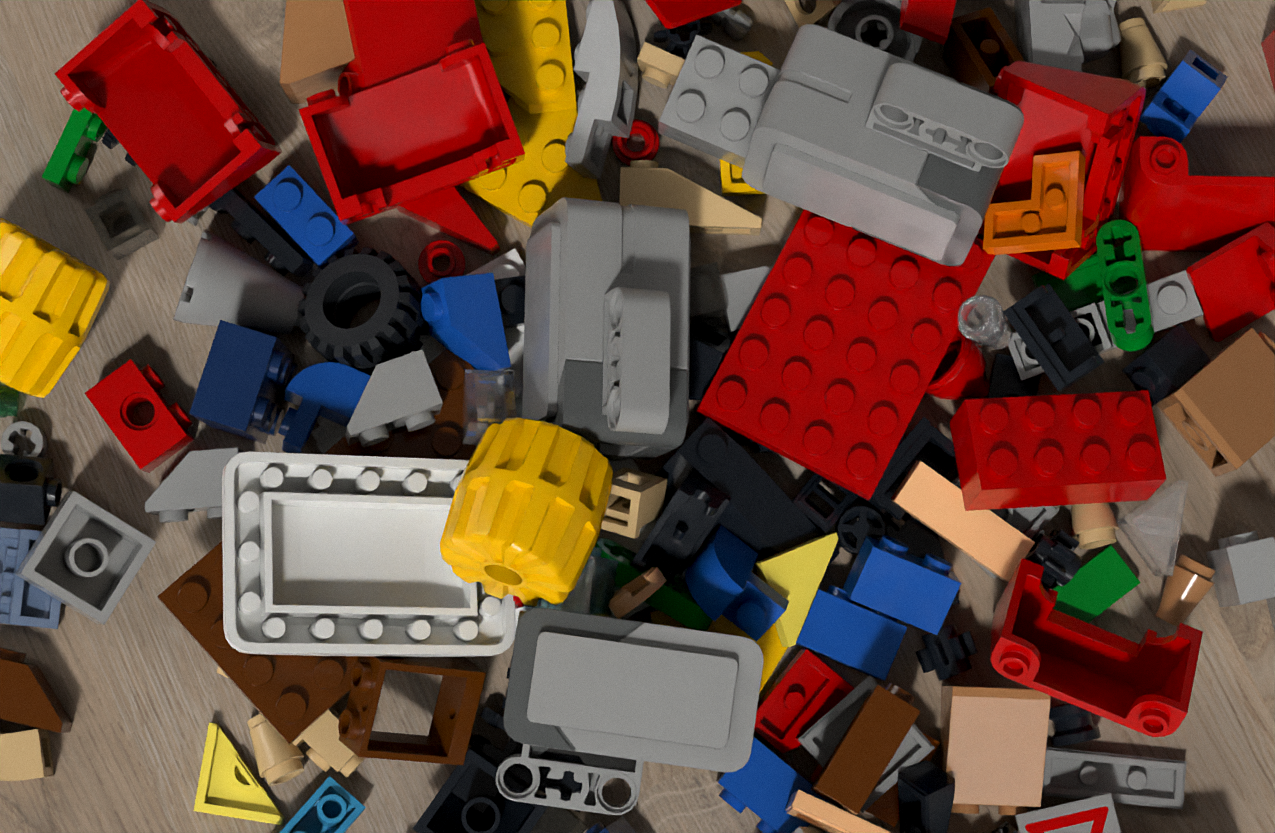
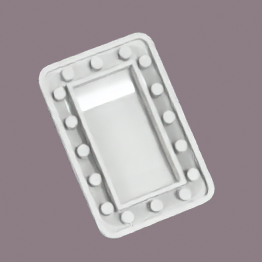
(349, 560)

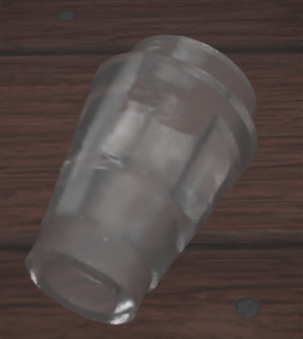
(984, 322)

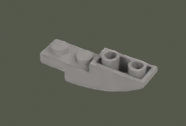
(610, 68)
(1171, 303)

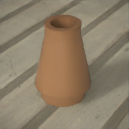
(1184, 589)

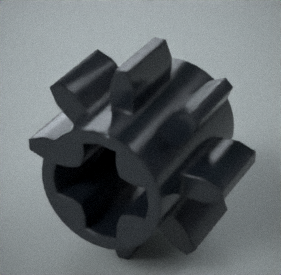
(673, 40)
(1056, 556)
(946, 652)

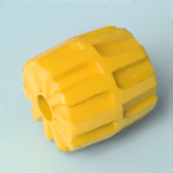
(44, 309)
(527, 511)

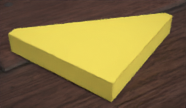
(797, 577)
(229, 784)

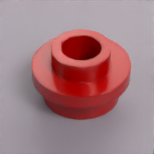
(647, 133)
(438, 248)

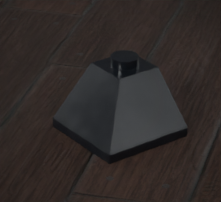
(474, 805)

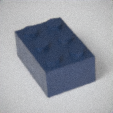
(244, 383)

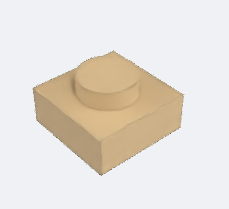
(659, 65)

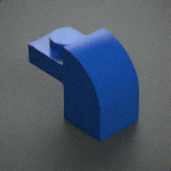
(1183, 97)
(323, 391)
(724, 585)

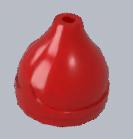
(960, 371)

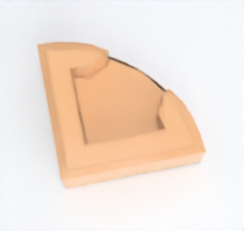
(636, 591)

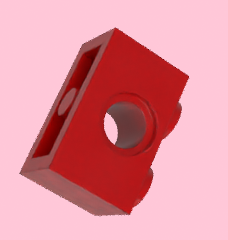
(115, 402)

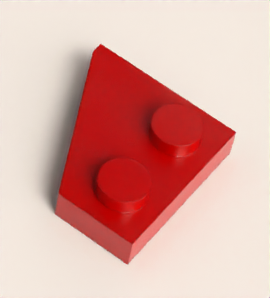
(798, 700)

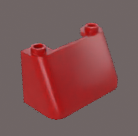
(402, 37)
(168, 110)
(1068, 114)
(412, 134)
(1188, 210)
(1089, 667)

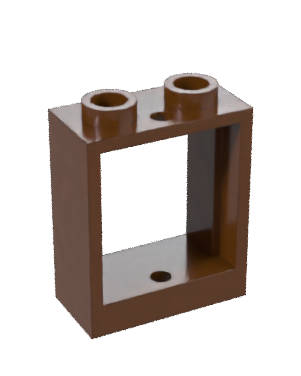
(451, 719)
(866, 748)

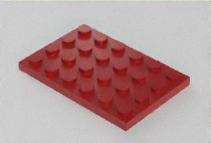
(841, 349)

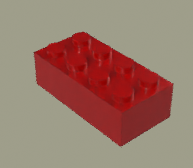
(1057, 450)

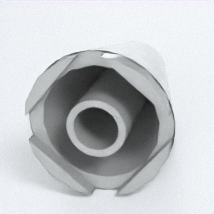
(236, 289)

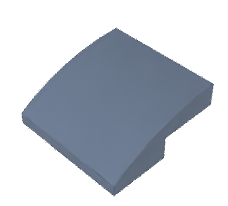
(19, 600)

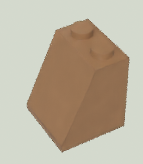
(314, 47)
(1228, 403)
(994, 746)

